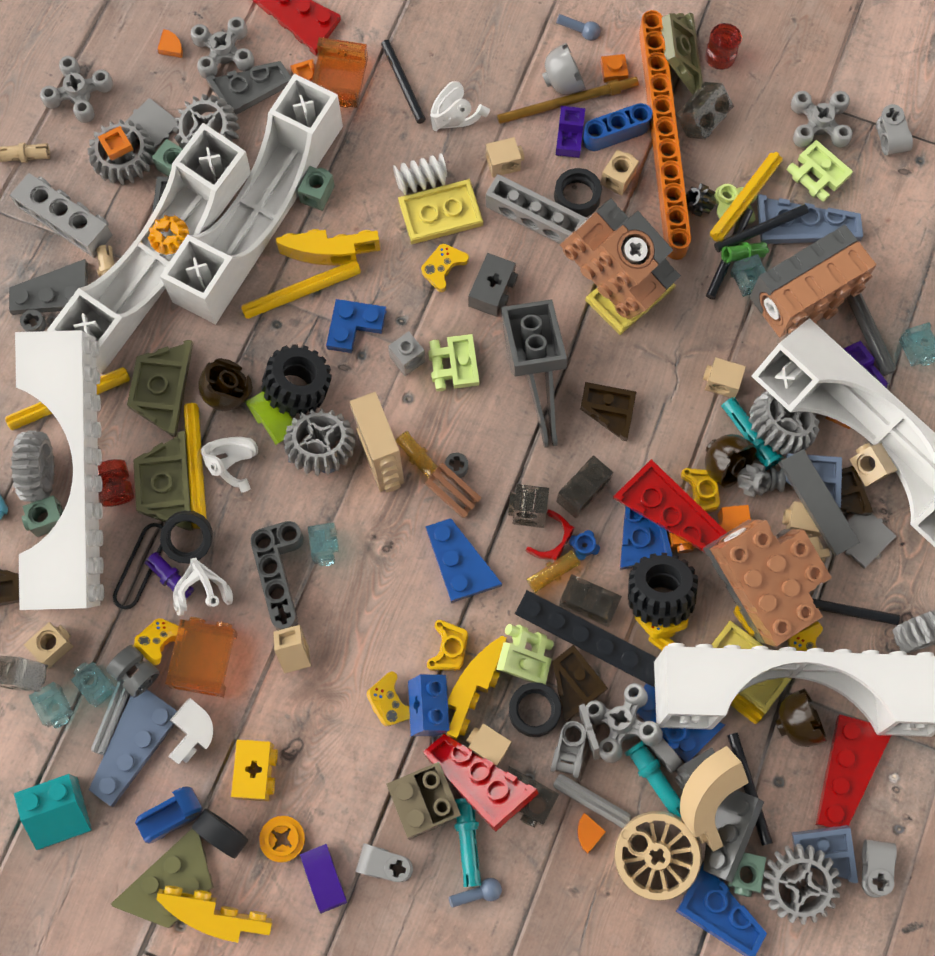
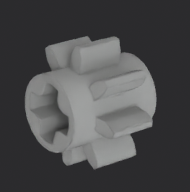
(754, 480)

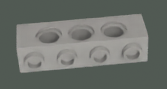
(34, 190)
(532, 209)

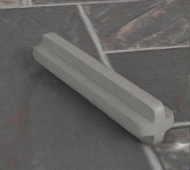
(111, 719)
(591, 800)

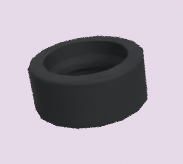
(582, 176)
(189, 516)
(549, 694)
(219, 833)

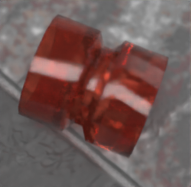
(723, 46)
(115, 487)

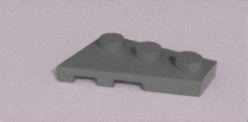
(251, 86)
(48, 291)
(735, 824)

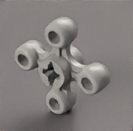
(222, 47)
(79, 97)
(821, 119)
(624, 730)

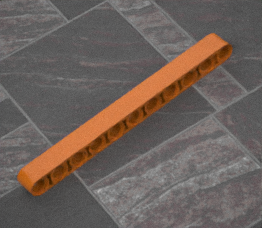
(661, 142)

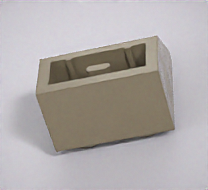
(423, 800)

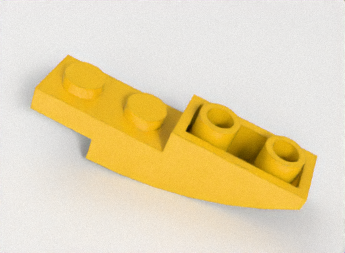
(318, 249)
(478, 675)
(200, 913)

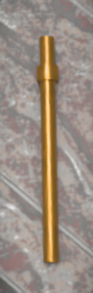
(612, 87)

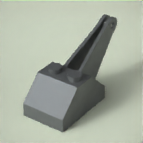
(535, 347)

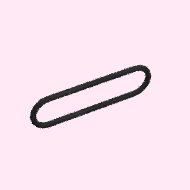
(128, 566)

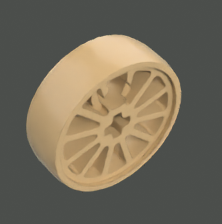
(625, 840)

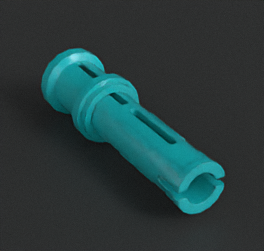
(740, 419)
(649, 768)
(467, 827)

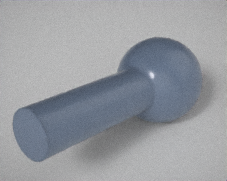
(589, 30)
(489, 891)

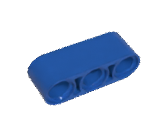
(623, 118)

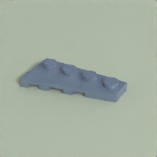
(807, 227)
(133, 743)

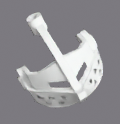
(451, 110)
(236, 449)
(195, 572)

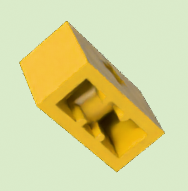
(247, 755)

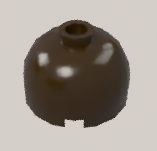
(224, 385)
(728, 457)
(800, 720)

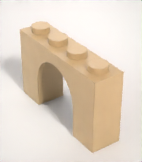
(378, 442)

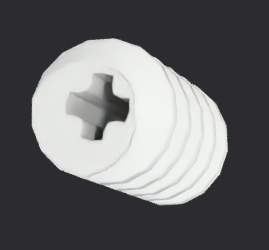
(421, 174)

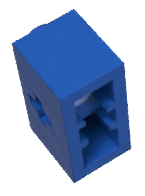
(428, 705)

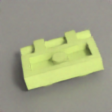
(823, 165)
(462, 362)
(522, 662)

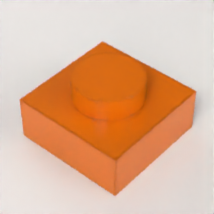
(614, 67)
(115, 143)

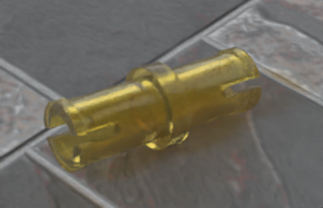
(416, 453)
(553, 571)

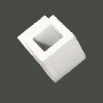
(198, 727)

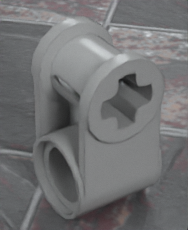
(894, 131)
(569, 751)
(379, 863)
(879, 863)

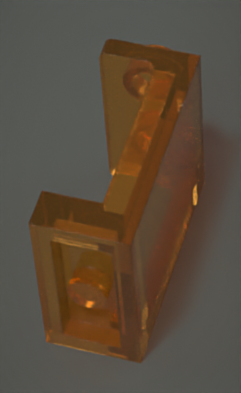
(341, 69)
(201, 657)

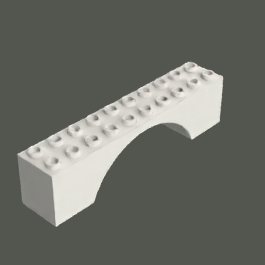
(197, 192)
(217, 261)
(820, 377)
(67, 562)
(889, 689)

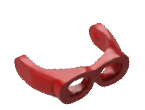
(555, 553)

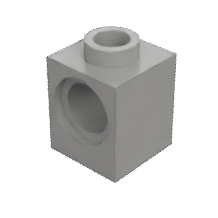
(406, 353)

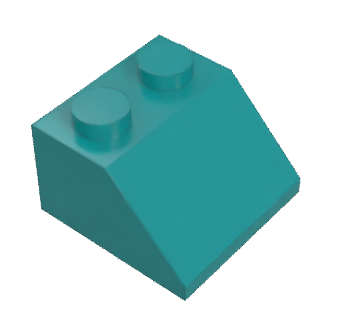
(53, 811)

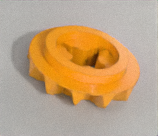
(171, 243)
(268, 840)

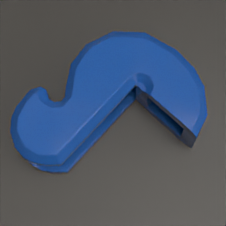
(169, 815)

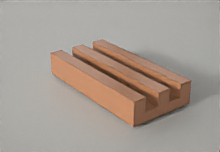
(469, 505)

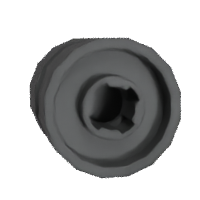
(125, 664)

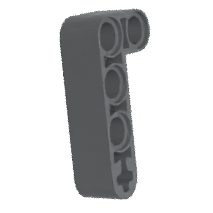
(278, 579)

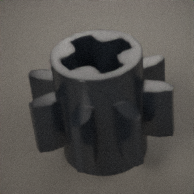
(700, 200)

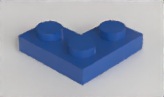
(349, 318)

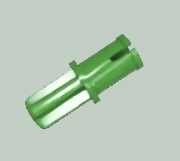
(743, 251)

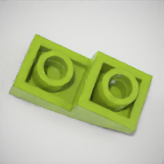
(271, 418)

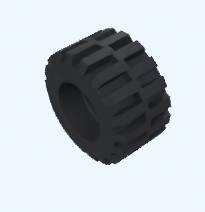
(298, 363)
(661, 606)

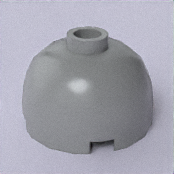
(563, 71)

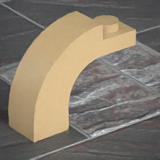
(706, 790)

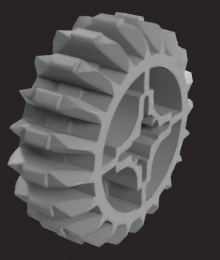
(193, 113)
(128, 165)
(780, 428)
(316, 450)
(32, 466)
(916, 633)
(812, 888)

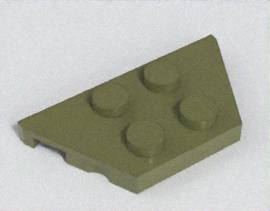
(682, 48)
(160, 385)
(163, 481)
(180, 866)

